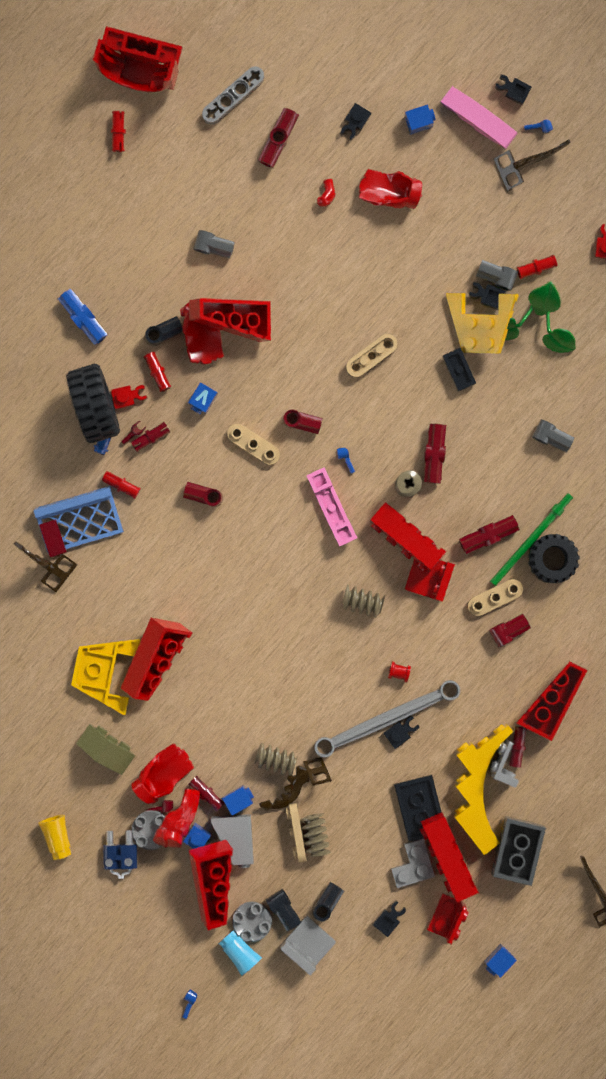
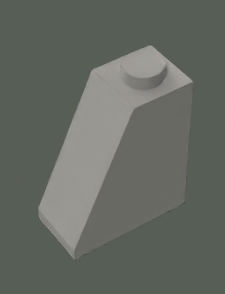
(238, 833)

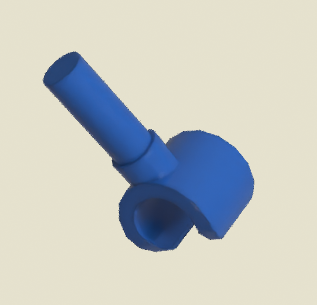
(545, 125)
(343, 453)
(191, 997)

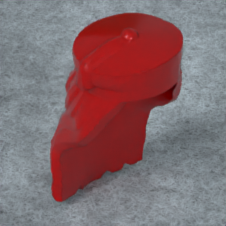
(390, 189)
(202, 341)
(162, 774)
(177, 823)

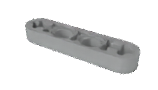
(231, 93)

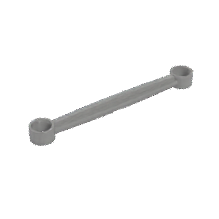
(387, 718)

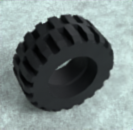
(92, 403)

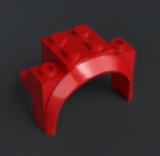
(139, 62)

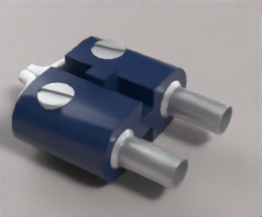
(120, 856)

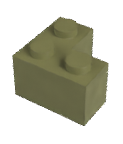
(106, 749)

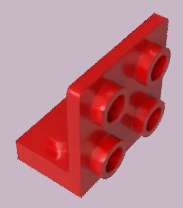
(430, 584)
(448, 918)

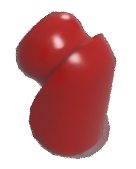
(329, 194)

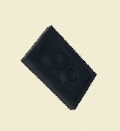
(417, 803)

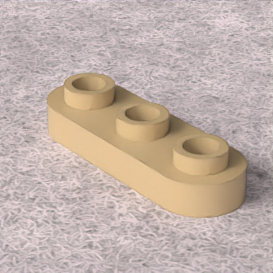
(378, 349)
(260, 450)
(488, 603)
(296, 832)

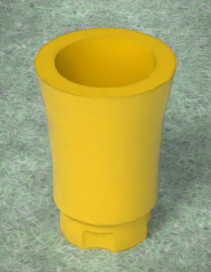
(56, 836)

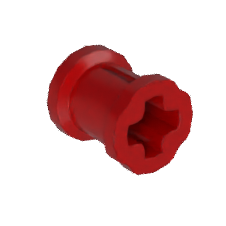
(399, 672)

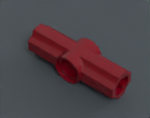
(284, 127)
(435, 453)
(489, 534)

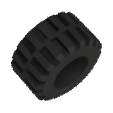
(536, 558)

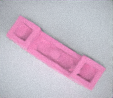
(331, 507)

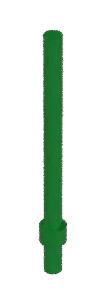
(557, 510)

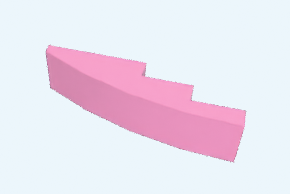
(479, 117)

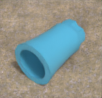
(239, 952)

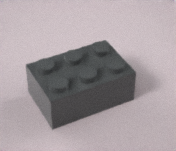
(518, 850)

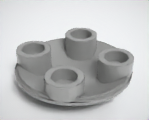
(145, 827)
(252, 921)

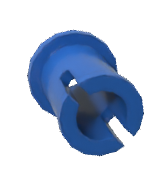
(101, 446)

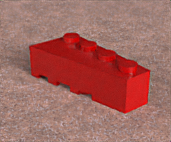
(239, 317)
(407, 537)
(154, 657)
(552, 705)
(449, 857)
(211, 877)

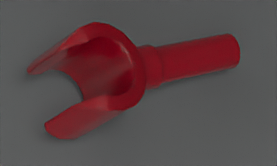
(135, 431)
(167, 805)

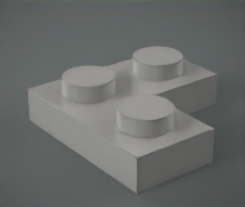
(418, 868)

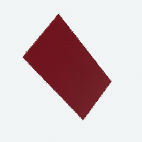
(52, 538)

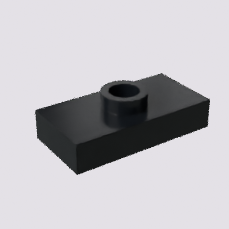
(459, 369)

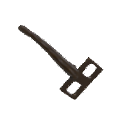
(520, 164)
(52, 568)
(296, 782)
(599, 890)

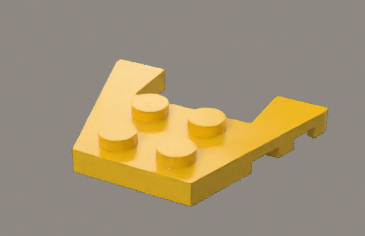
(481, 331)
(95, 671)

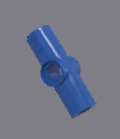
(82, 317)

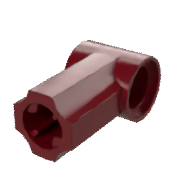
(304, 422)
(201, 494)
(505, 632)

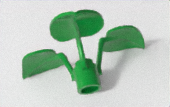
(543, 301)

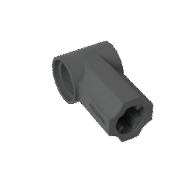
(209, 243)
(502, 276)
(549, 434)

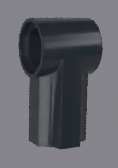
(165, 329)
(328, 900)
(281, 906)

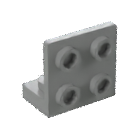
(497, 769)
(307, 945)

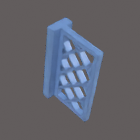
(78, 502)

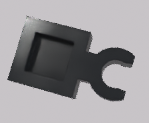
(516, 90)
(357, 119)
(489, 296)
(399, 734)
(388, 921)

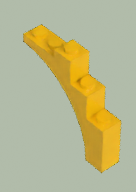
(471, 786)

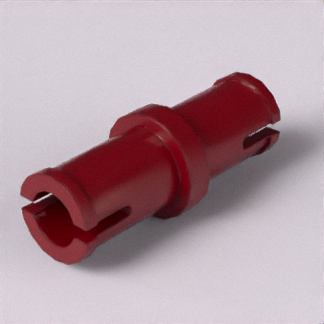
(150, 437)
(518, 747)
(206, 793)

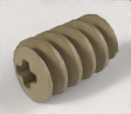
(400, 484)
(363, 601)
(275, 759)
(315, 835)

